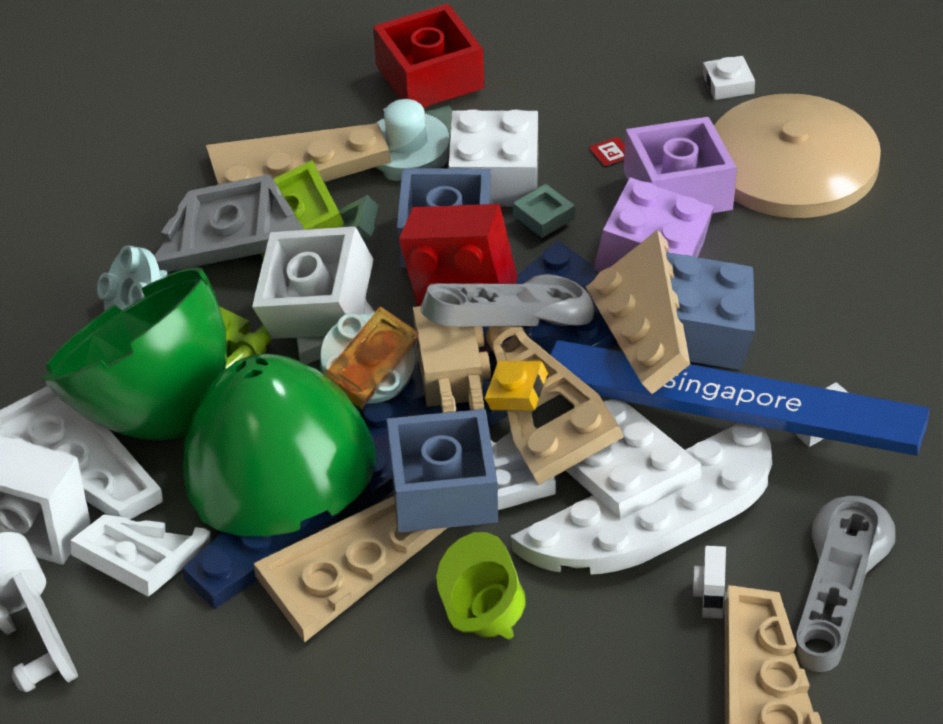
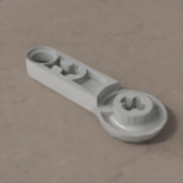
(541, 297)
(841, 572)

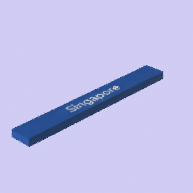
(755, 400)

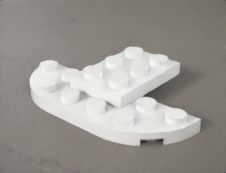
(648, 495)

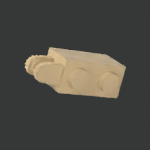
(451, 363)

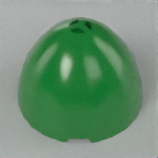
(145, 363)
(274, 448)

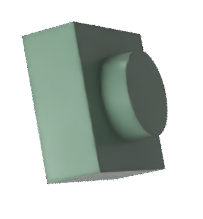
(544, 210)
(361, 215)

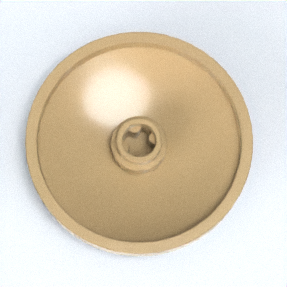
(799, 155)

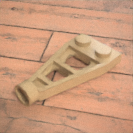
(569, 436)

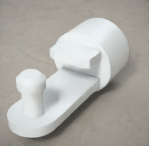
(20, 588)

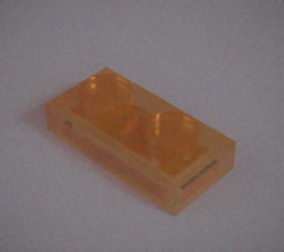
(372, 356)

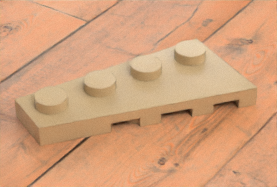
(333, 151)
(641, 312)
(338, 566)
(761, 663)

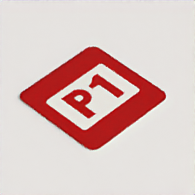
(609, 151)

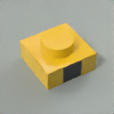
(516, 385)

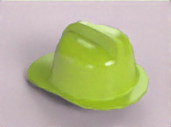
(480, 586)

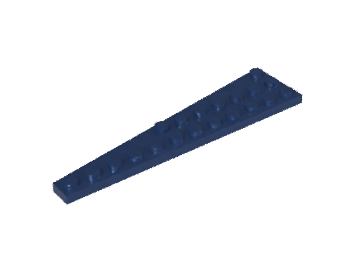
(229, 560)

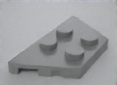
(224, 223)

